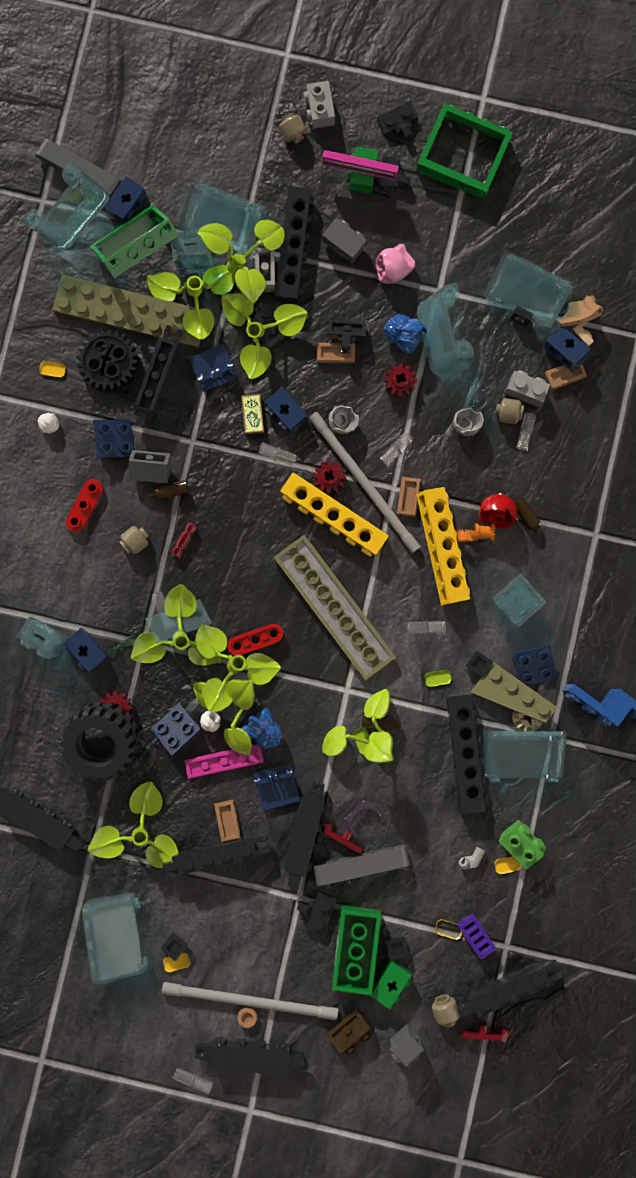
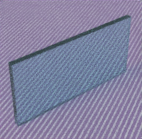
(165, 627)

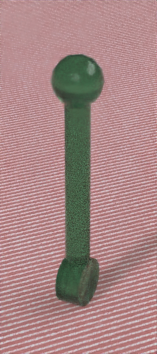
(111, 651)

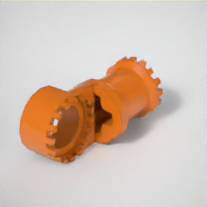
(479, 532)

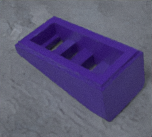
(487, 949)

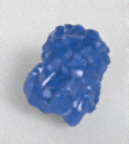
(404, 332)
(263, 729)

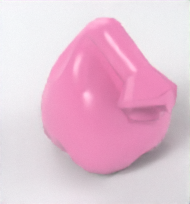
(394, 264)

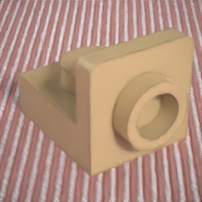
(581, 334)

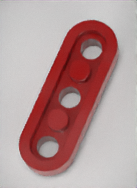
(84, 514)
(246, 639)

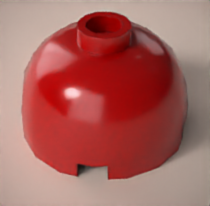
(498, 510)

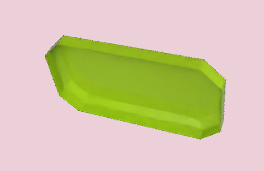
(437, 678)
(361, 733)

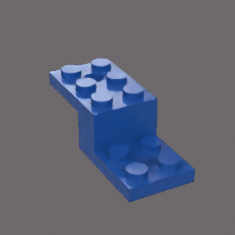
(611, 709)

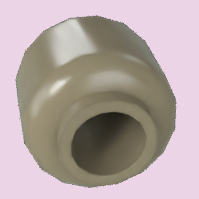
(292, 128)
(510, 411)
(134, 540)
(445, 1011)

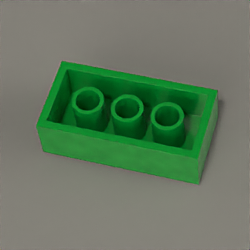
(356, 950)

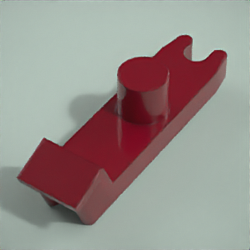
(344, 839)
(483, 1033)

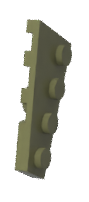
(508, 691)

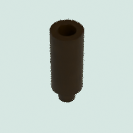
(169, 490)
(528, 515)
(386, 723)

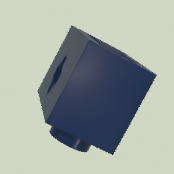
(119, 205)
(567, 349)
(281, 400)
(83, 639)

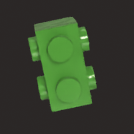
(522, 844)

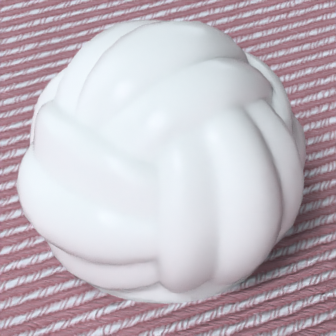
(48, 423)
(210, 721)

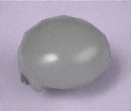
(343, 419)
(468, 422)

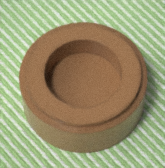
(247, 1017)

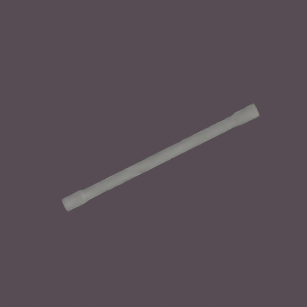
(406, 537)
(318, 1011)

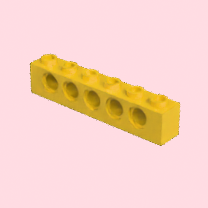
(296, 484)
(435, 540)

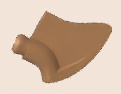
(581, 312)

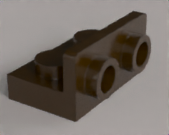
(350, 1033)

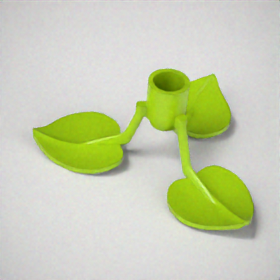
(217, 239)
(198, 322)
(254, 358)
(177, 603)
(260, 667)
(242, 695)
(379, 744)
(107, 840)

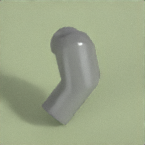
(472, 861)

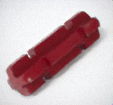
(183, 540)

